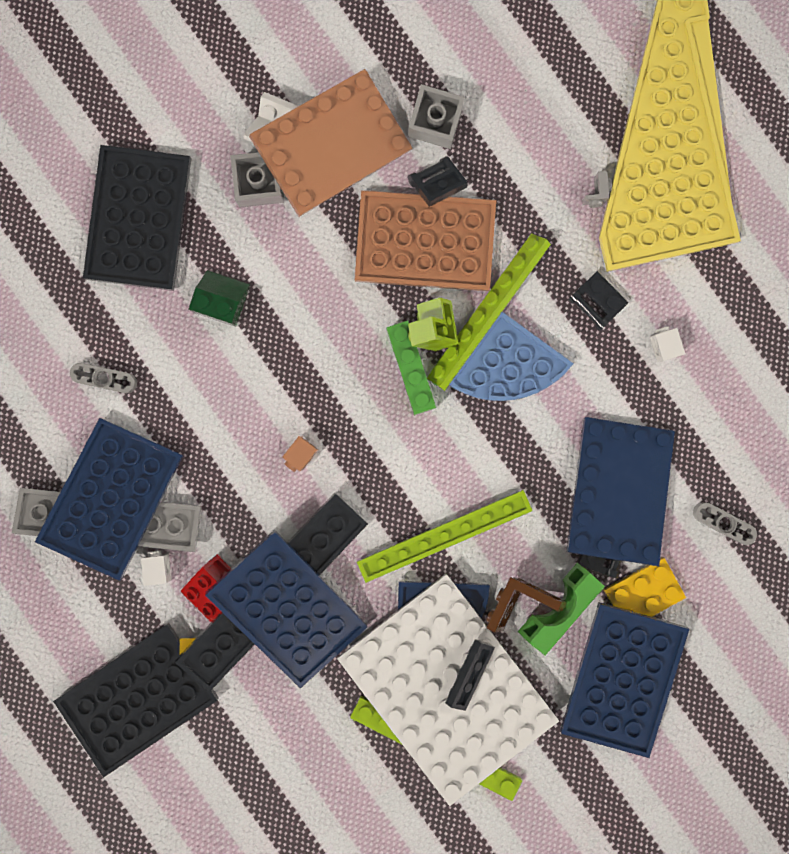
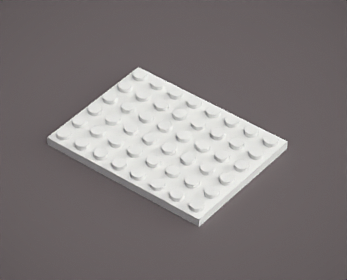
(407, 677)

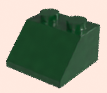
(219, 298)

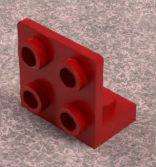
(201, 582)

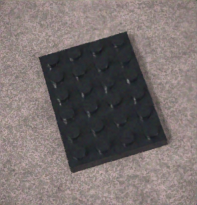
(137, 217)
(133, 701)

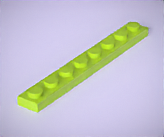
(488, 311)
(444, 536)
(500, 781)

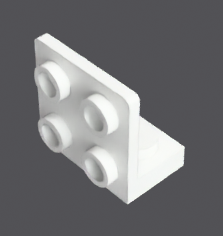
(269, 110)

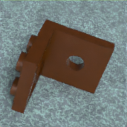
(509, 596)

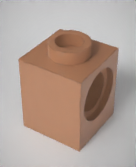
(299, 454)

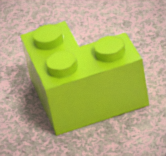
(434, 325)

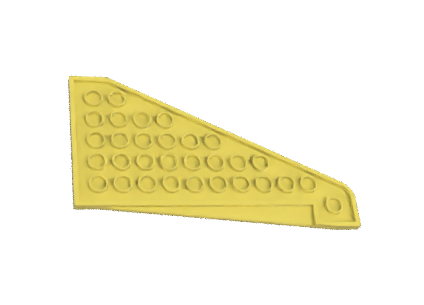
(672, 163)

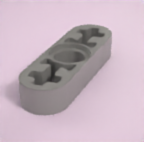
(89, 368)
(733, 523)

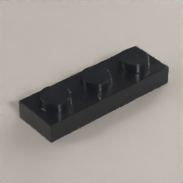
(470, 675)

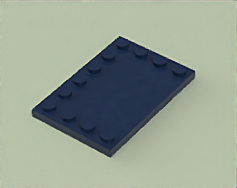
(621, 491)
(109, 499)
(286, 609)
(624, 680)

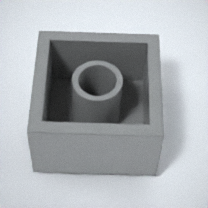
(436, 116)
(254, 181)

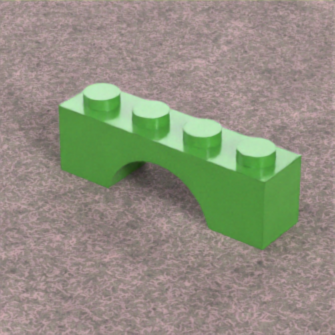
(411, 369)
(547, 629)

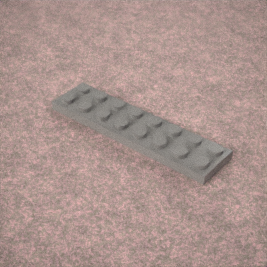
(170, 528)

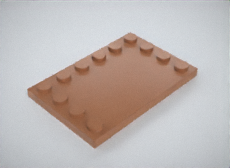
(330, 142)
(425, 245)

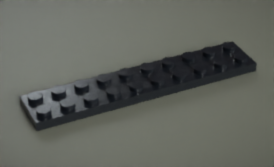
(319, 544)

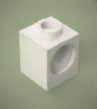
(666, 344)
(156, 568)

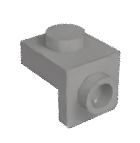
(602, 188)

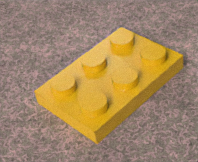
(646, 590)

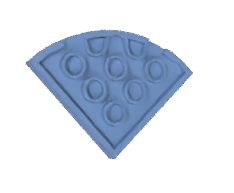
(509, 364)

